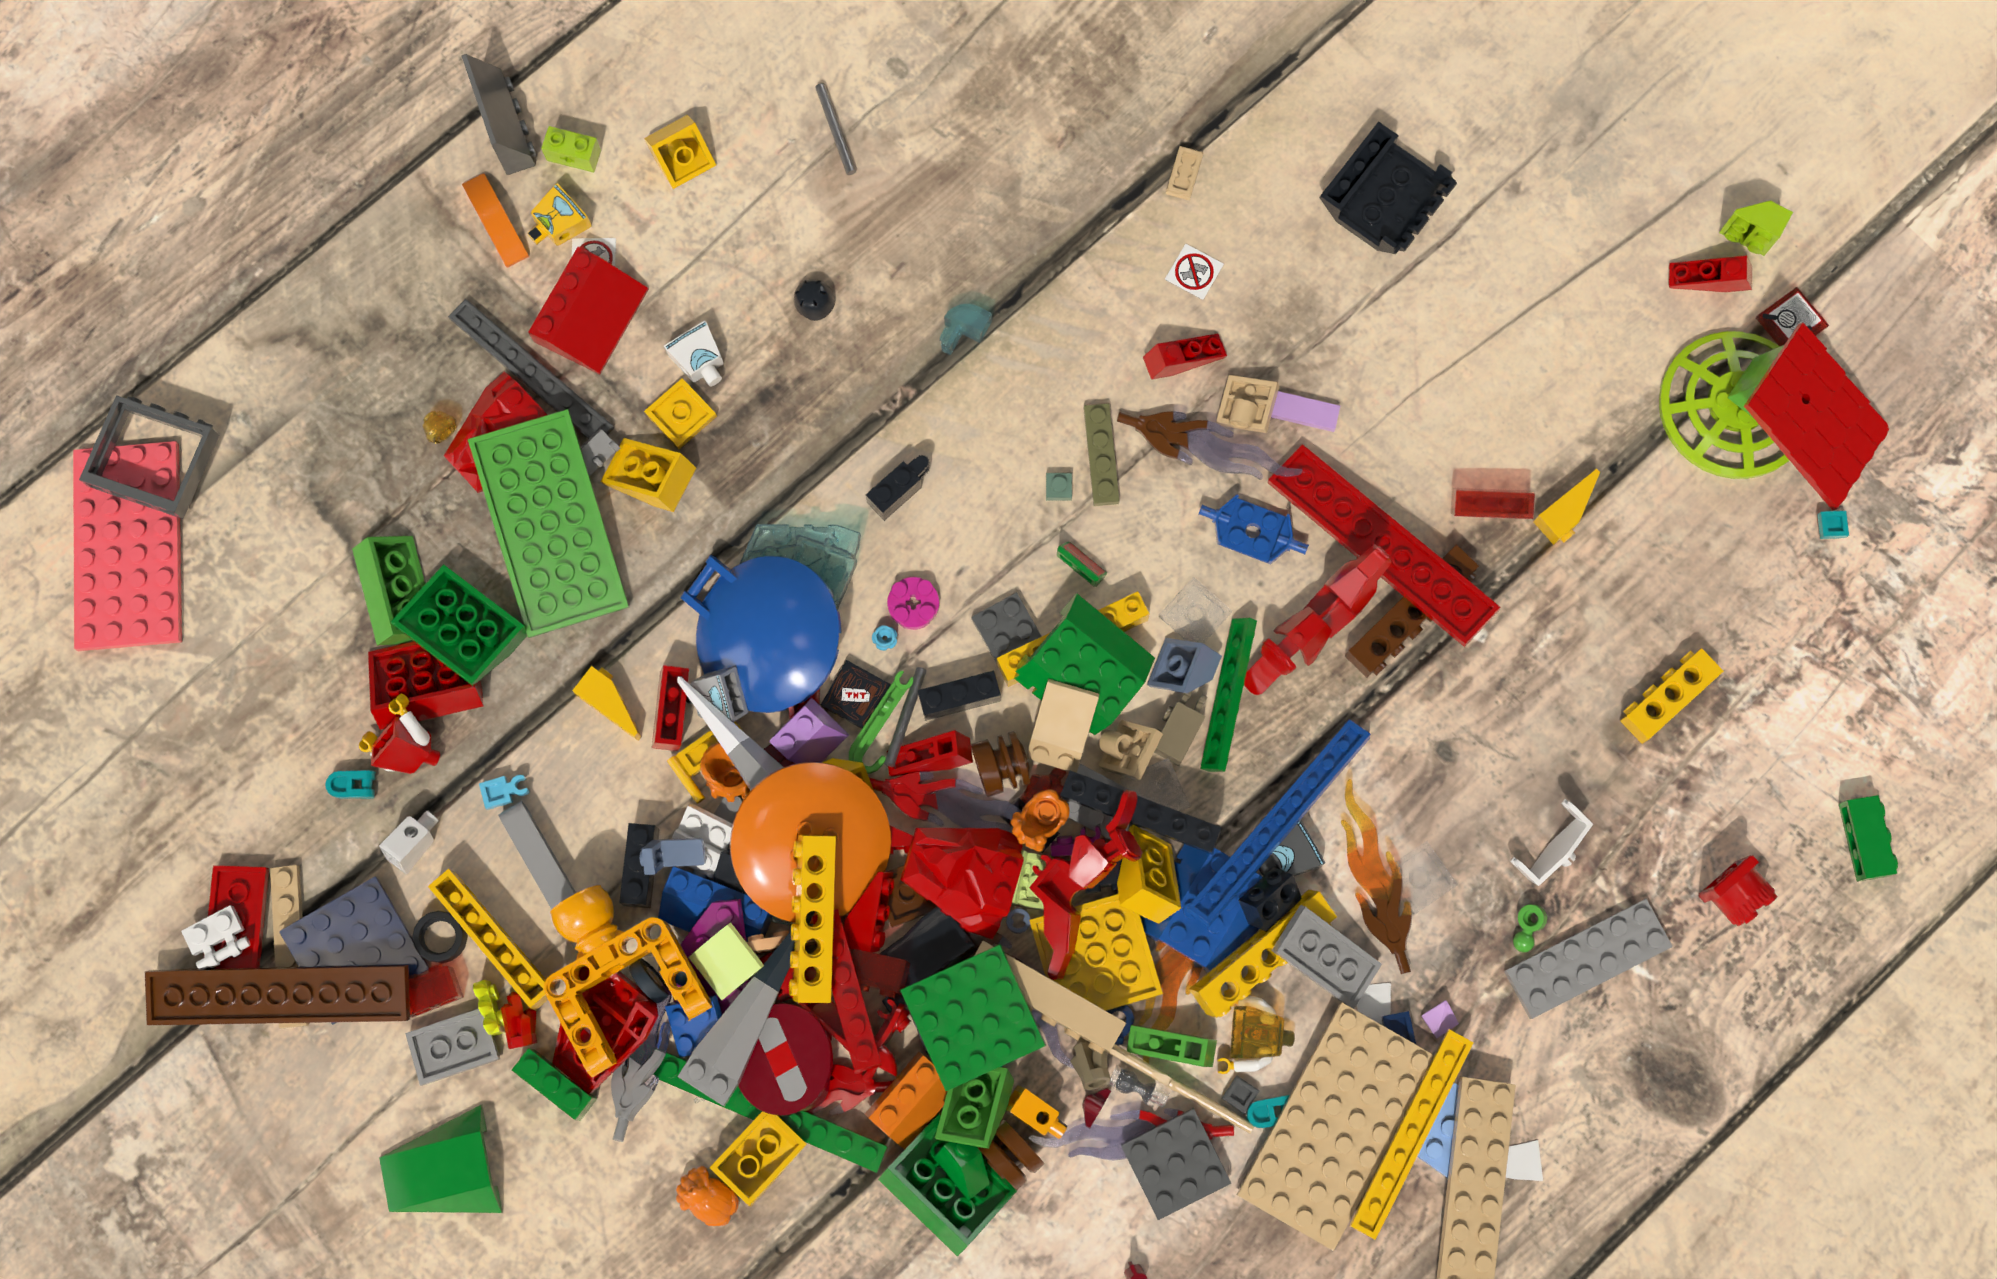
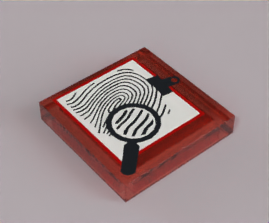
(1786, 314)

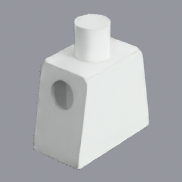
(403, 849)

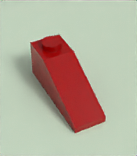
(933, 754)

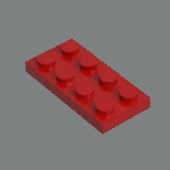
(247, 892)

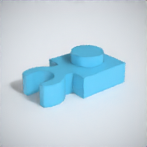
(499, 791)

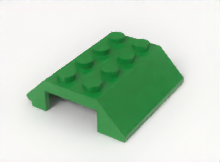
(1089, 655)

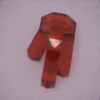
(1043, 783)

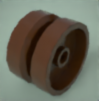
(1010, 1154)

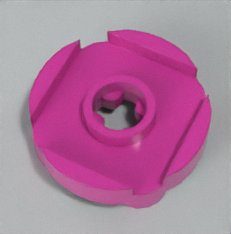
(924, 612)

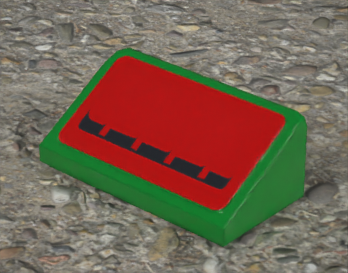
(1081, 563)

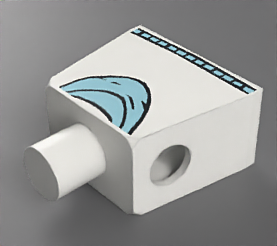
(696, 354)

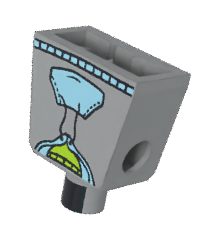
(723, 691)

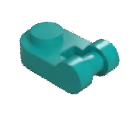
(341, 784)
(1262, 1113)

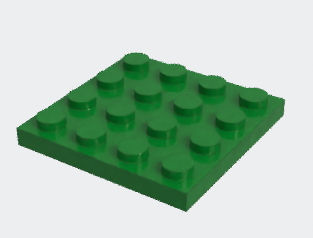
(973, 1017)

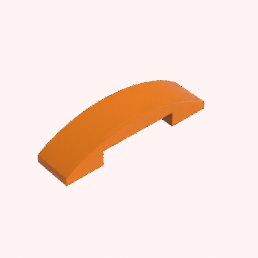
(495, 220)

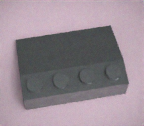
(500, 115)

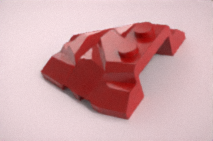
(498, 407)
(966, 873)

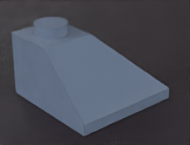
(1183, 666)

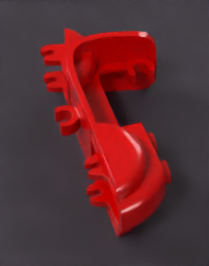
(829, 1017)

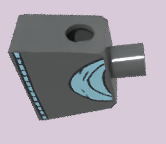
(1295, 853)

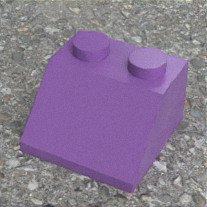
(809, 735)

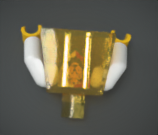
(1256, 1035)

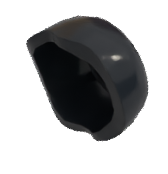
(811, 293)

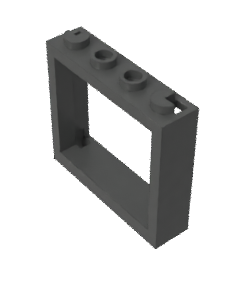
(109, 435)

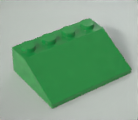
(460, 626)
(935, 1198)

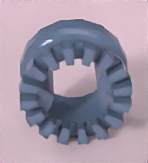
(1009, 922)

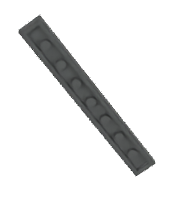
(528, 369)

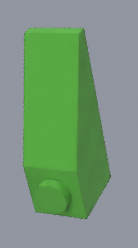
(1172, 1046)

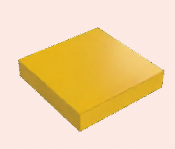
(680, 413)

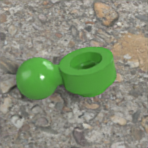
(1524, 940)

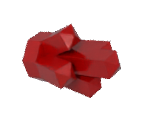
(518, 1024)

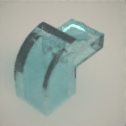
(964, 320)

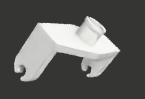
(1558, 849)

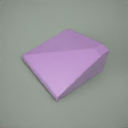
(1440, 1019)

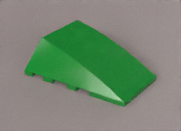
(443, 1170)

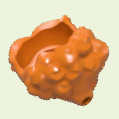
(1040, 819)
(706, 1197)

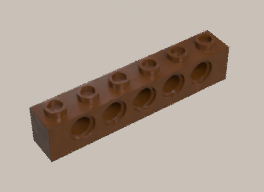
(1361, 653)

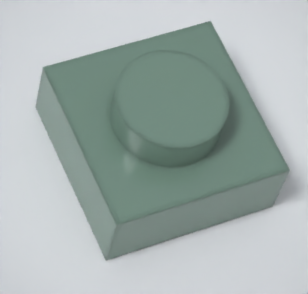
(1058, 486)

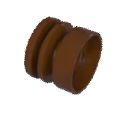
(1001, 763)

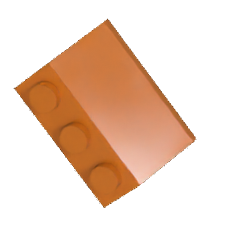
(909, 1101)

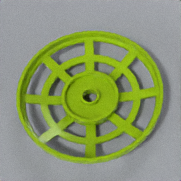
(1722, 409)

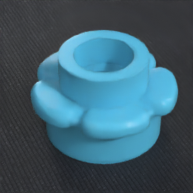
(884, 631)

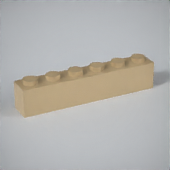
(1065, 1007)

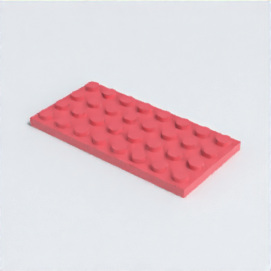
(127, 552)

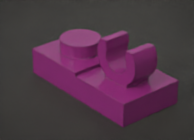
(1065, 844)

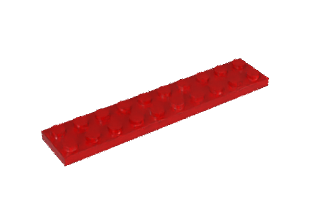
(1360, 523)

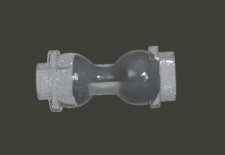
(1127, 1082)

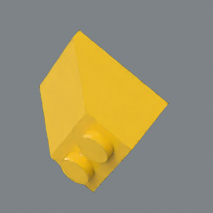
(680, 151)

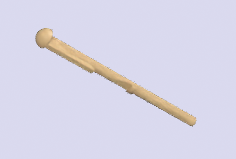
(1181, 1088)

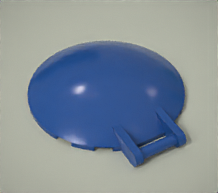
(770, 623)

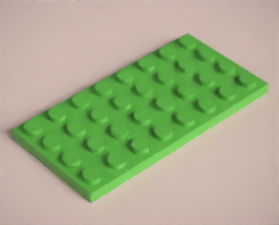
(548, 523)

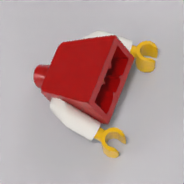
(402, 744)

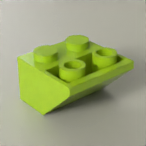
(1757, 226)

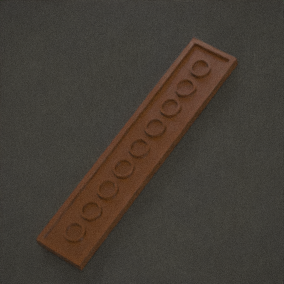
(277, 995)

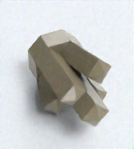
(1090, 1066)

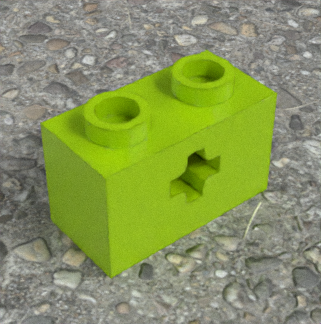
(571, 149)

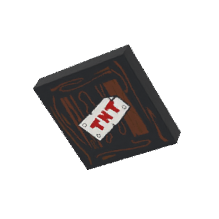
(855, 694)

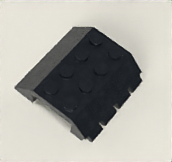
(1386, 192)

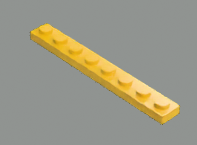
(1411, 1134)

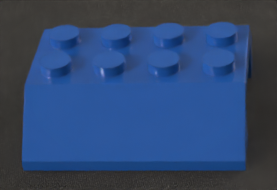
(1185, 932)

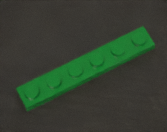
(1228, 695)

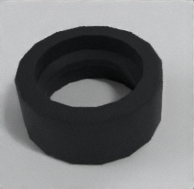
(419, 934)

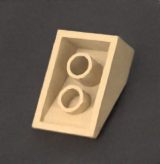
(1062, 726)

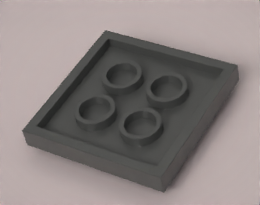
(1175, 1164)

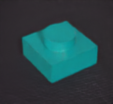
(1833, 524)

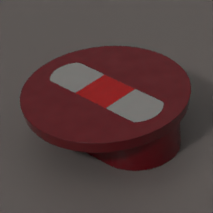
(789, 1063)

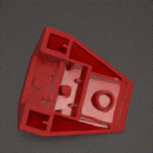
(625, 1019)

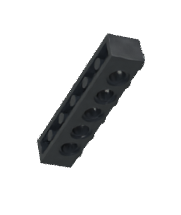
(1147, 813)

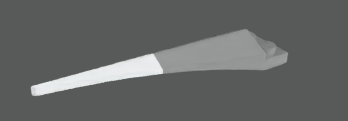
(746, 755)

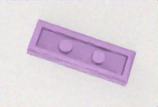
(1306, 411)

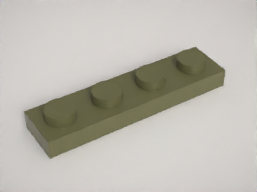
(1101, 454)

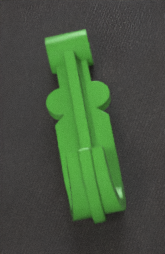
(877, 721)

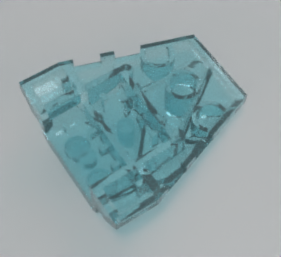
(825, 550)

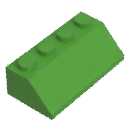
(389, 580)

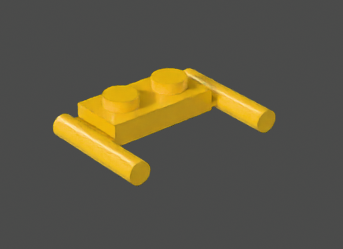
(688, 763)

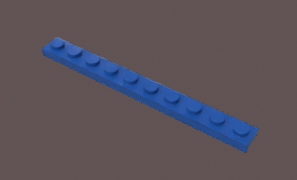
(1278, 823)

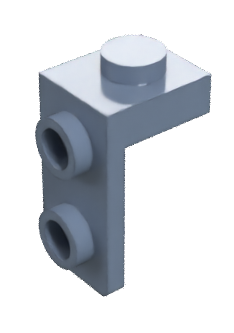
(672, 853)

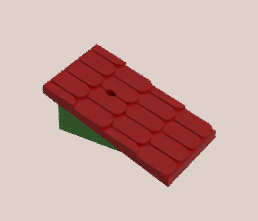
(1812, 413)

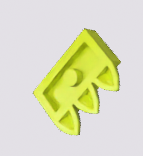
(487, 1005)

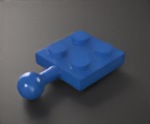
(690, 1033)

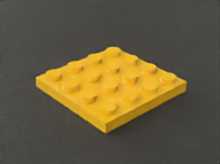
(1110, 956)

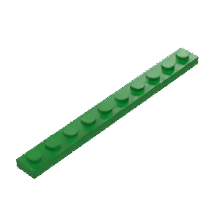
(807, 1126)

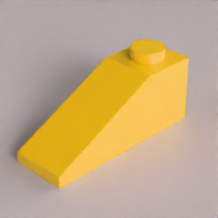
(1565, 514)
(603, 695)

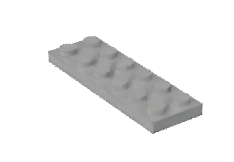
(1588, 959)

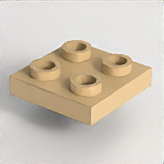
(1247, 403)
(1128, 749)

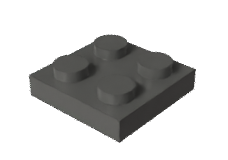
(1005, 626)

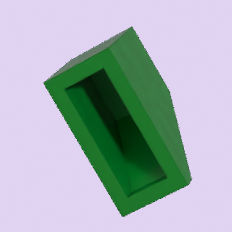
(964, 1167)

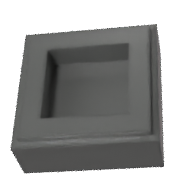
(1240, 1094)

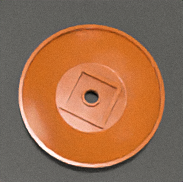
(808, 801)

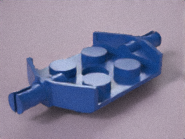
(1274, 530)

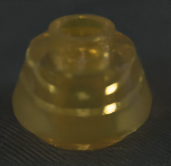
(438, 426)

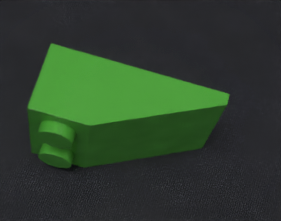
(976, 1109)

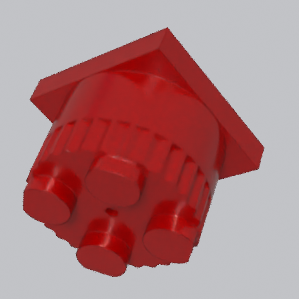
(1739, 891)

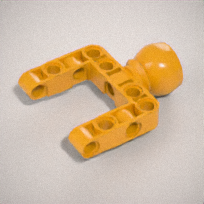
(602, 948)

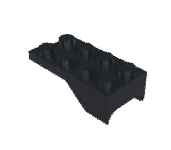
(930, 947)

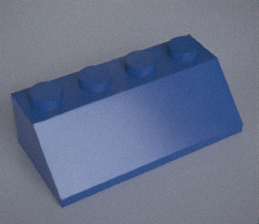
(689, 896)

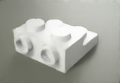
(713, 830)

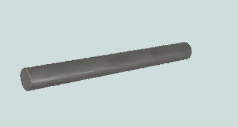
(835, 129)
(905, 717)

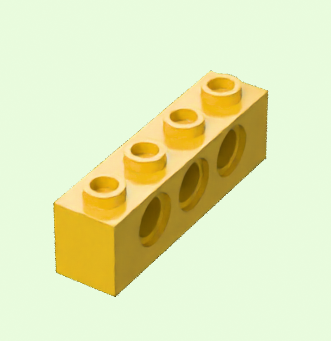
(1704, 672)

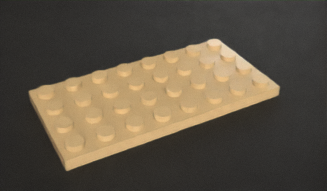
(1336, 1126)

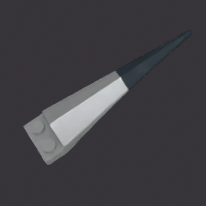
(727, 1048)

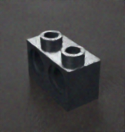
(1270, 899)

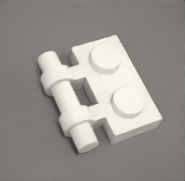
(212, 931)

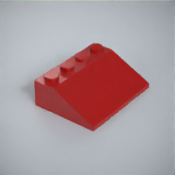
(588, 311)
(423, 679)

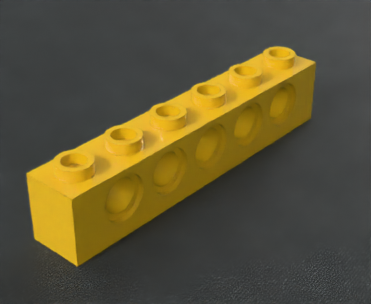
(1123, 613)
(490, 938)
(819, 988)
(1208, 988)

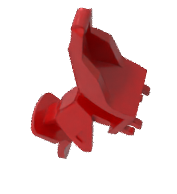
(1323, 617)
(1087, 867)

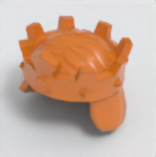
(722, 774)

